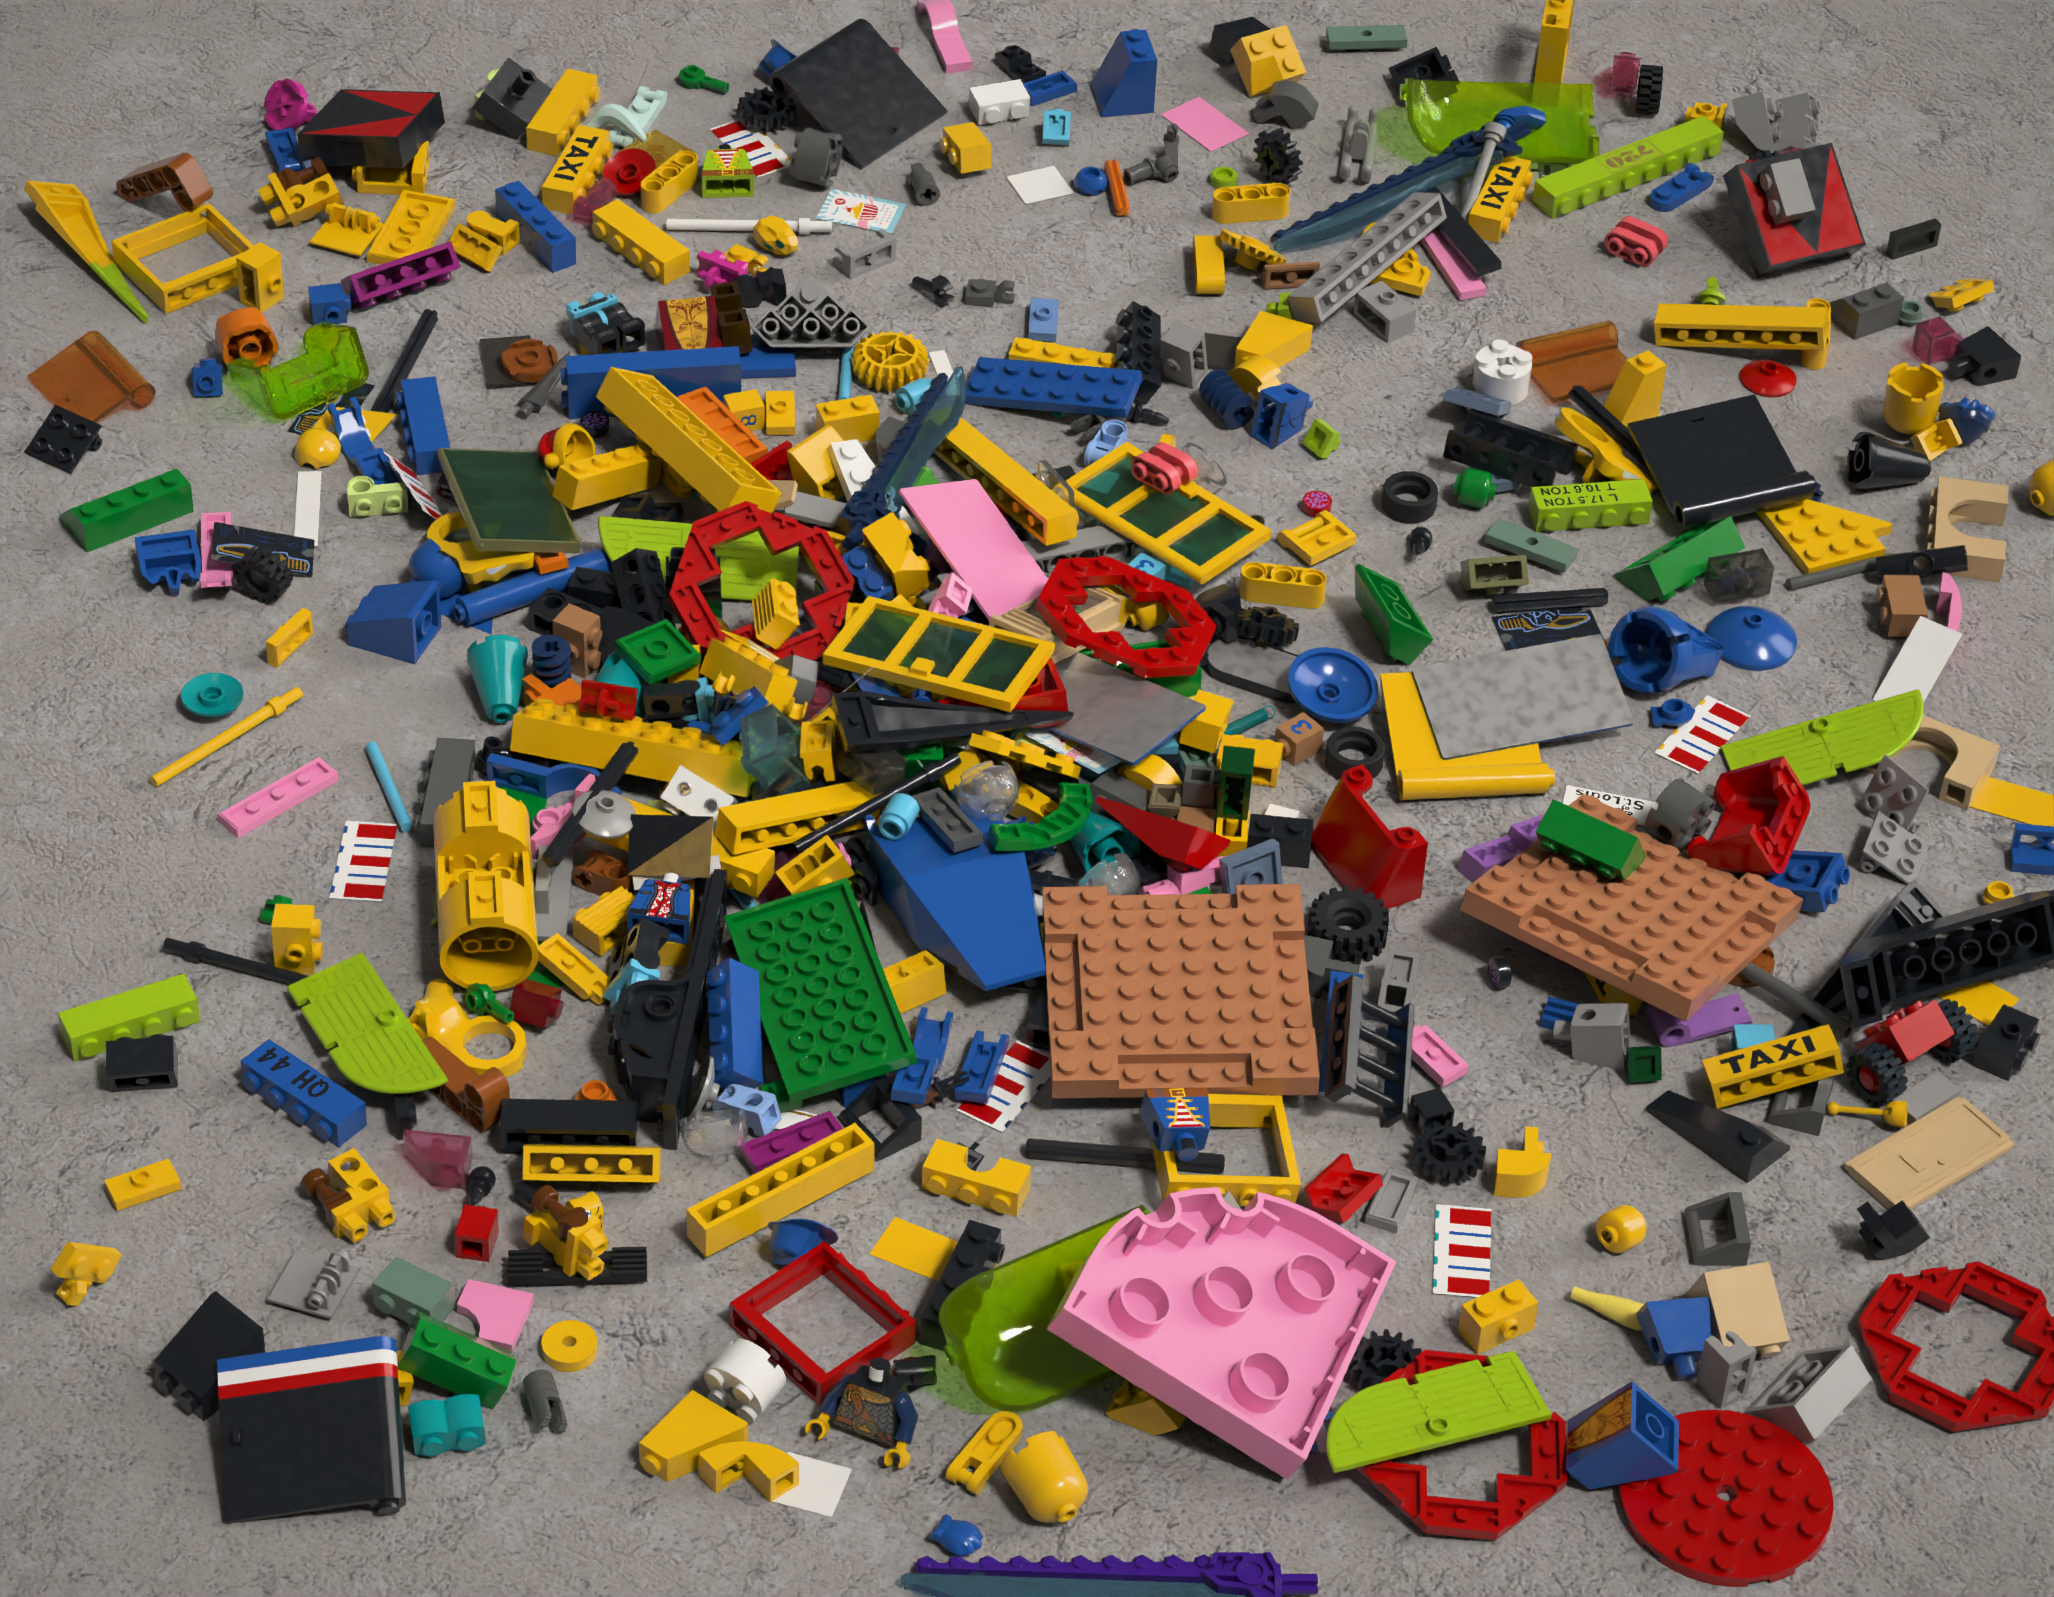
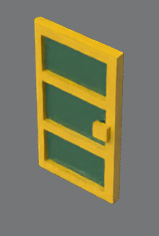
(1182, 528)
(939, 653)

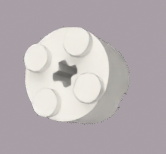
(1502, 371)
(744, 1379)

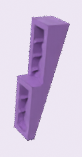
(1481, 858)

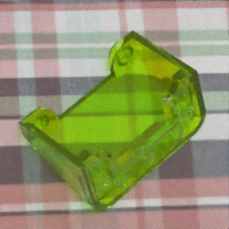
(328, 369)

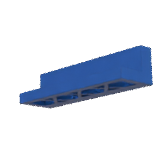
(2034, 856)

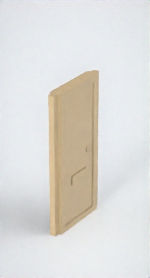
(1929, 1155)

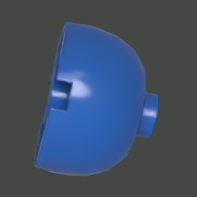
(429, 565)

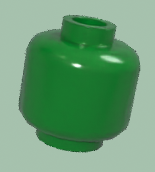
(1474, 488)

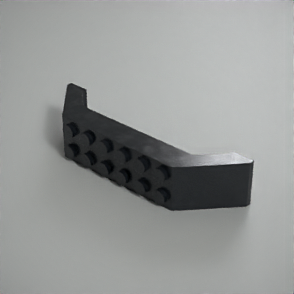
(1947, 954)

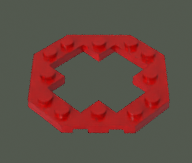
(779, 535)
(1066, 589)
(1942, 1288)
(1514, 1494)

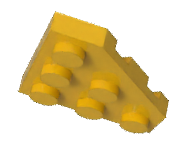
(1405, 273)
(1024, 753)

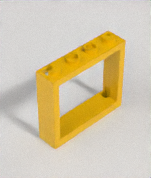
(1554, 41)
(173, 231)
(1240, 1111)

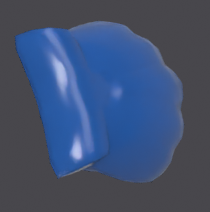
(1672, 713)
(957, 1536)

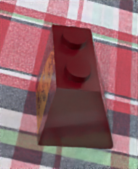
(687, 324)

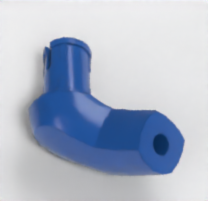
(1515, 115)

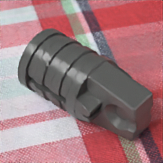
(923, 185)

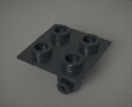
(64, 439)

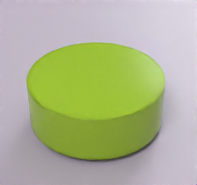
(1223, 177)

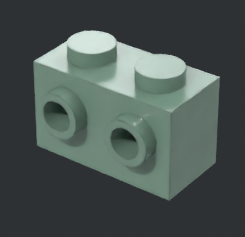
(407, 1288)

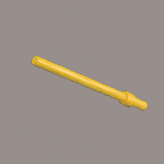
(273, 707)

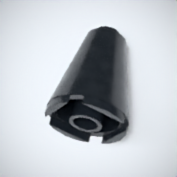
(1884, 463)

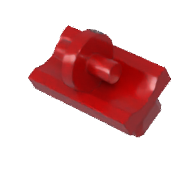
(608, 699)

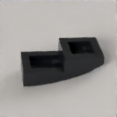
(643, 507)

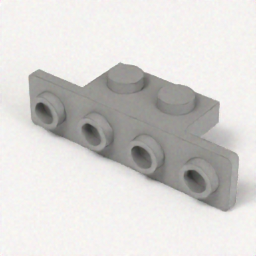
(552, 895)

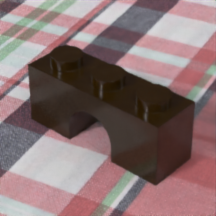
(731, 317)

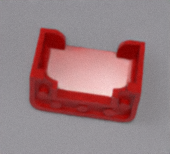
(1759, 822)
(1362, 848)

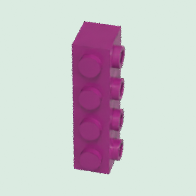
(401, 273)

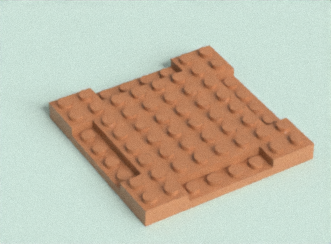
(1660, 934)
(1178, 992)

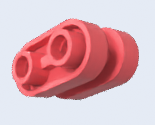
(1636, 241)
(1164, 468)

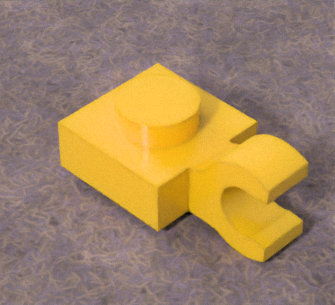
(752, 258)

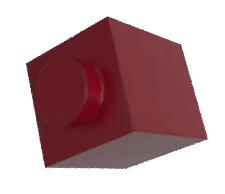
(536, 1003)

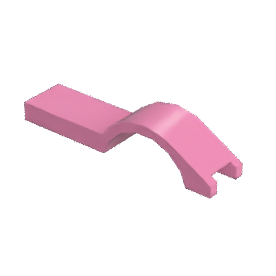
(946, 35)
(214, 572)

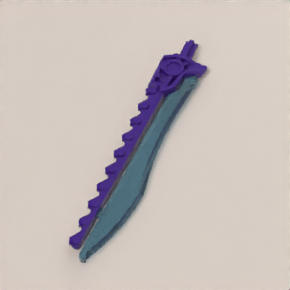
(1212, 1576)

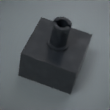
(512, 98)

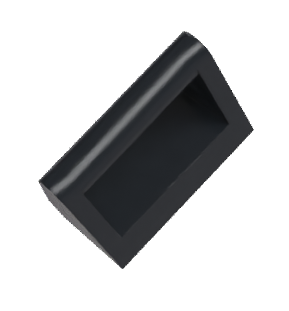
(899, 1114)

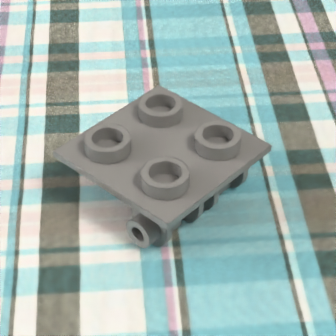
(1895, 795)
(1893, 849)
(314, 1283)

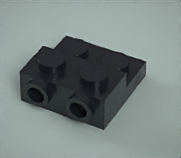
(1425, 66)

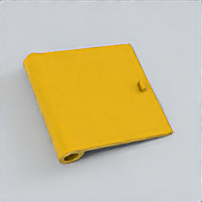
(1424, 773)

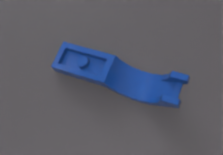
(357, 445)
(536, 778)
(930, 1047)

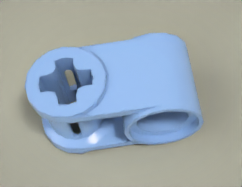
(1109, 437)

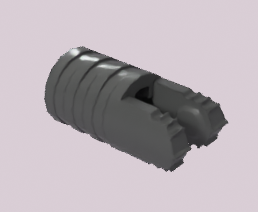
(1094, 422)
(544, 1401)

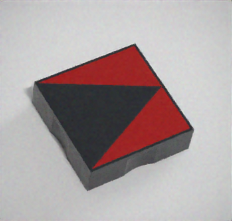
(372, 128)
(1820, 237)

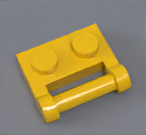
(1317, 538)

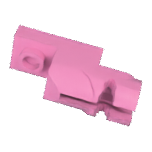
(1184, 882)

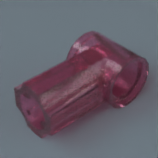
(599, 195)

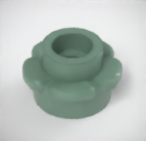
(1911, 313)

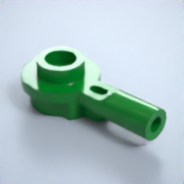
(695, 78)
(482, 1000)

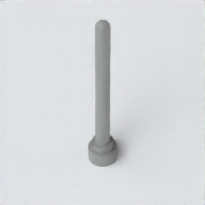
(1493, 135)

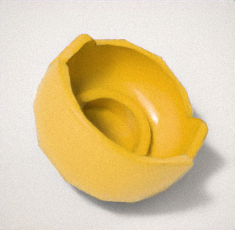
(317, 448)

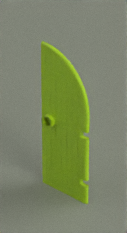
(743, 562)
(1845, 739)
(371, 1031)
(1434, 1412)

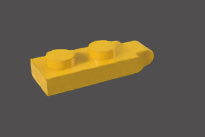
(573, 968)

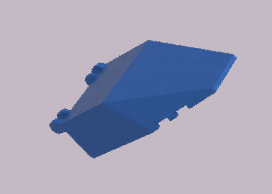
(962, 905)

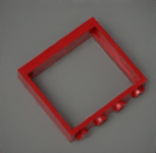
(821, 1260)

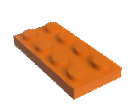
(724, 423)

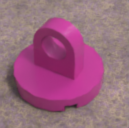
(287, 105)

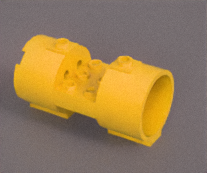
(485, 888)

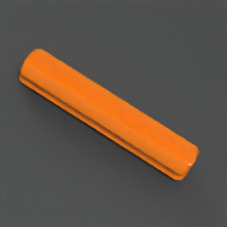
(1117, 188)

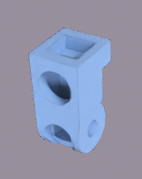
(760, 1107)

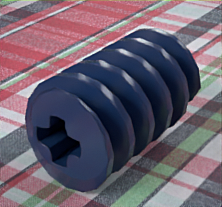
(1226, 399)
(551, 659)

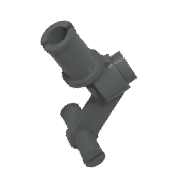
(1163, 167)

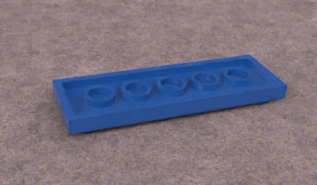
(1053, 387)

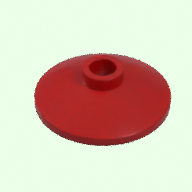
(627, 164)
(1768, 378)

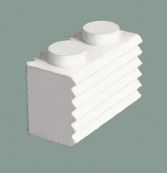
(999, 102)

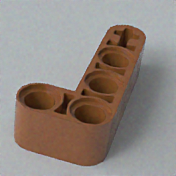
(177, 173)
(469, 1095)

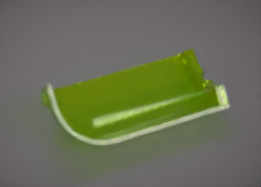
(1453, 108)
(1001, 1321)

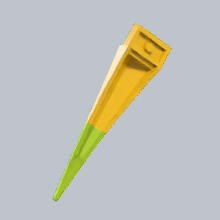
(73, 220)

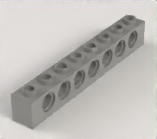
(1367, 257)

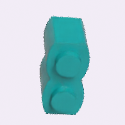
(447, 1425)

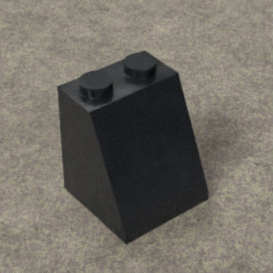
(190, 1359)

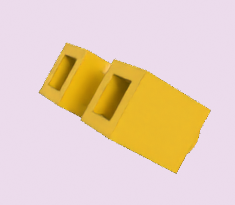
(997, 1189)

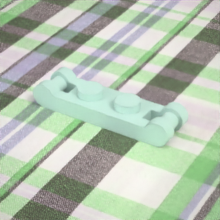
(644, 113)

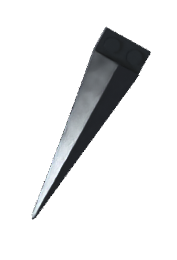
(896, 723)
(1906, 909)

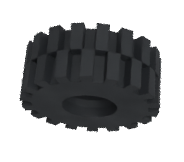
(1353, 910)

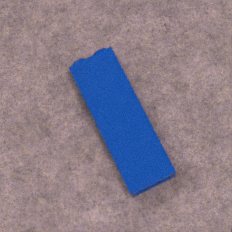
(676, 369)

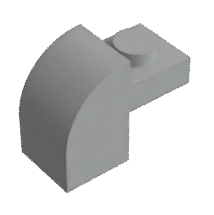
(1399, 979)

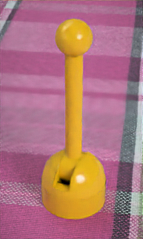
(1894, 1113)

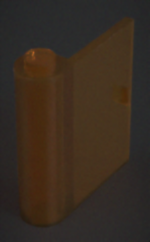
(1575, 357)
(92, 379)

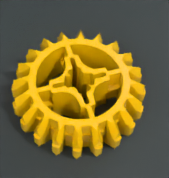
(889, 360)

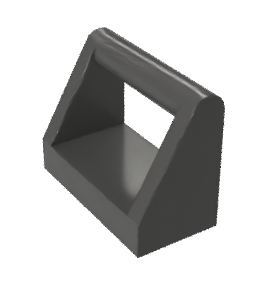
(1803, 1119)
(1722, 1207)

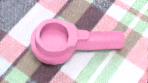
(552, 815)

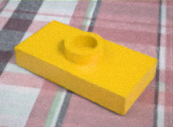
(475, 247)
(780, 413)
(289, 637)
(142, 1184)

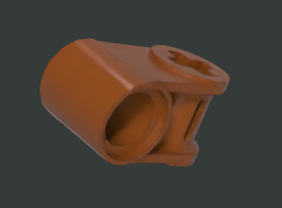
(604, 874)

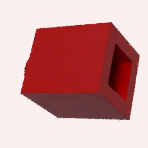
(476, 1233)

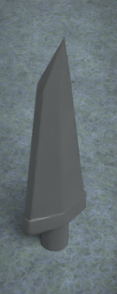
(537, 396)

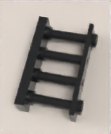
(1510, 450)
(1345, 1056)

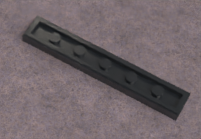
(1466, 241)

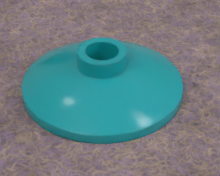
(212, 694)

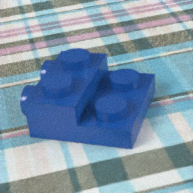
(1814, 878)

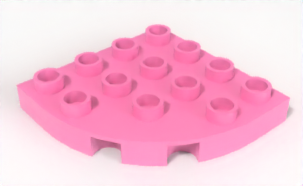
(1229, 1314)

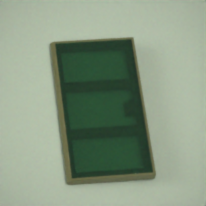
(508, 501)

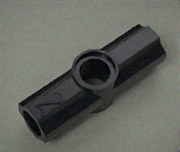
(1941, 560)

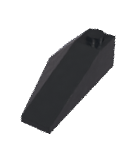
(1727, 1139)

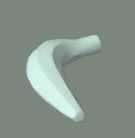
(619, 116)

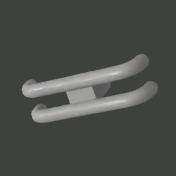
(1359, 142)

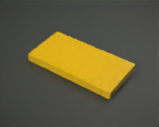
(411, 226)

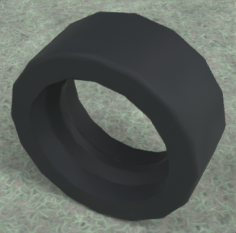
(1412, 483)
(1354, 738)

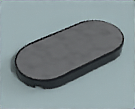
(1252, 667)

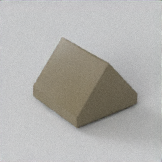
(1165, 799)

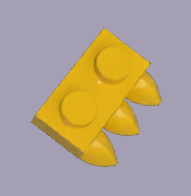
(1967, 290)

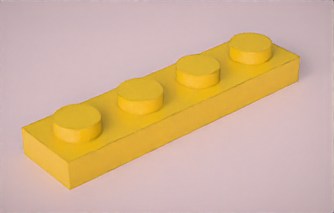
(1038, 351)

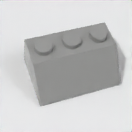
(1813, 1392)

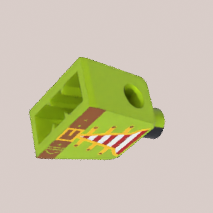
(727, 173)

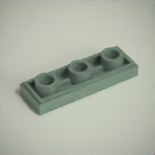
(1366, 37)
(1532, 544)

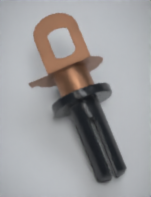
(940, 1087)

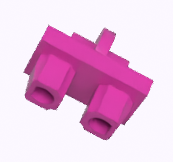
(717, 270)

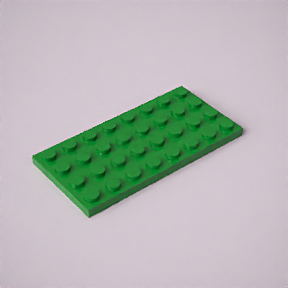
(821, 990)

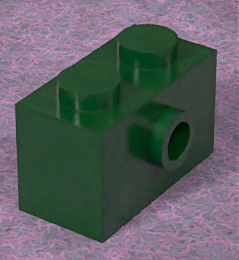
(1234, 782)

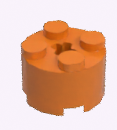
(245, 335)

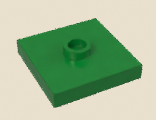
(657, 651)

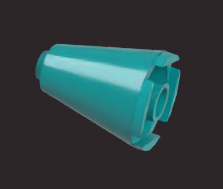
(498, 674)
(1102, 840)

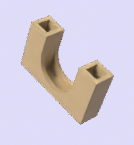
(1969, 502)
(1969, 756)

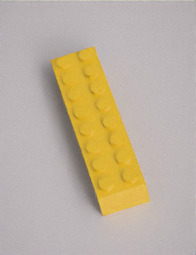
(684, 441)
(593, 740)

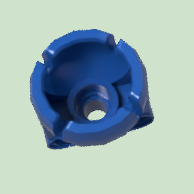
(1660, 650)

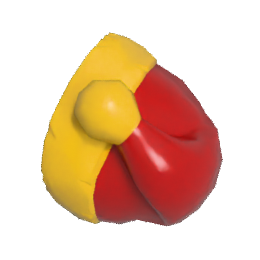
(565, 445)

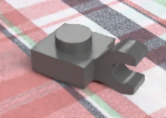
(985, 292)

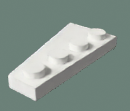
(854, 468)

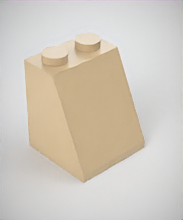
(1746, 1304)

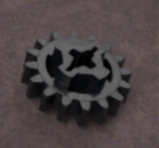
(766, 109)
(1278, 155)
(1266, 625)
(1449, 1151)
(1383, 1356)

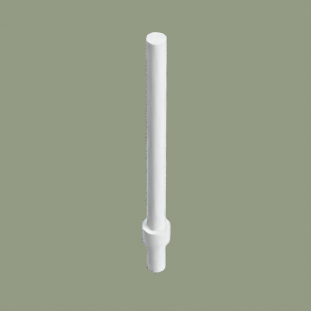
(803, 226)

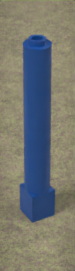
(524, 589)

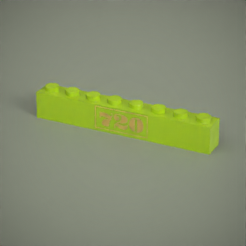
(1627, 167)

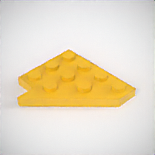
(1824, 535)

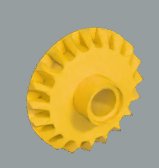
(1251, 250)

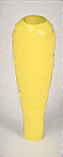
(1613, 1307)

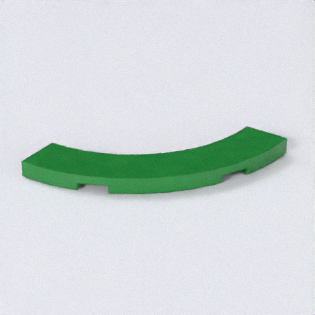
(1053, 829)

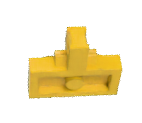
(82, 1265)

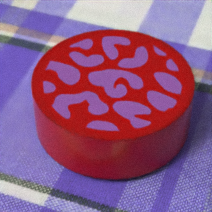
(1316, 502)

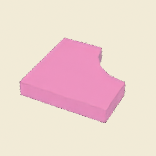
(496, 1311)

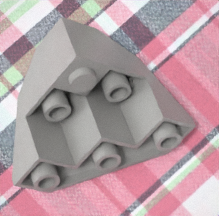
(1780, 122)
(810, 320)

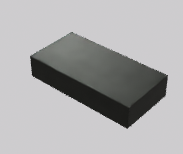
(1913, 239)

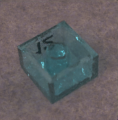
(771, 748)

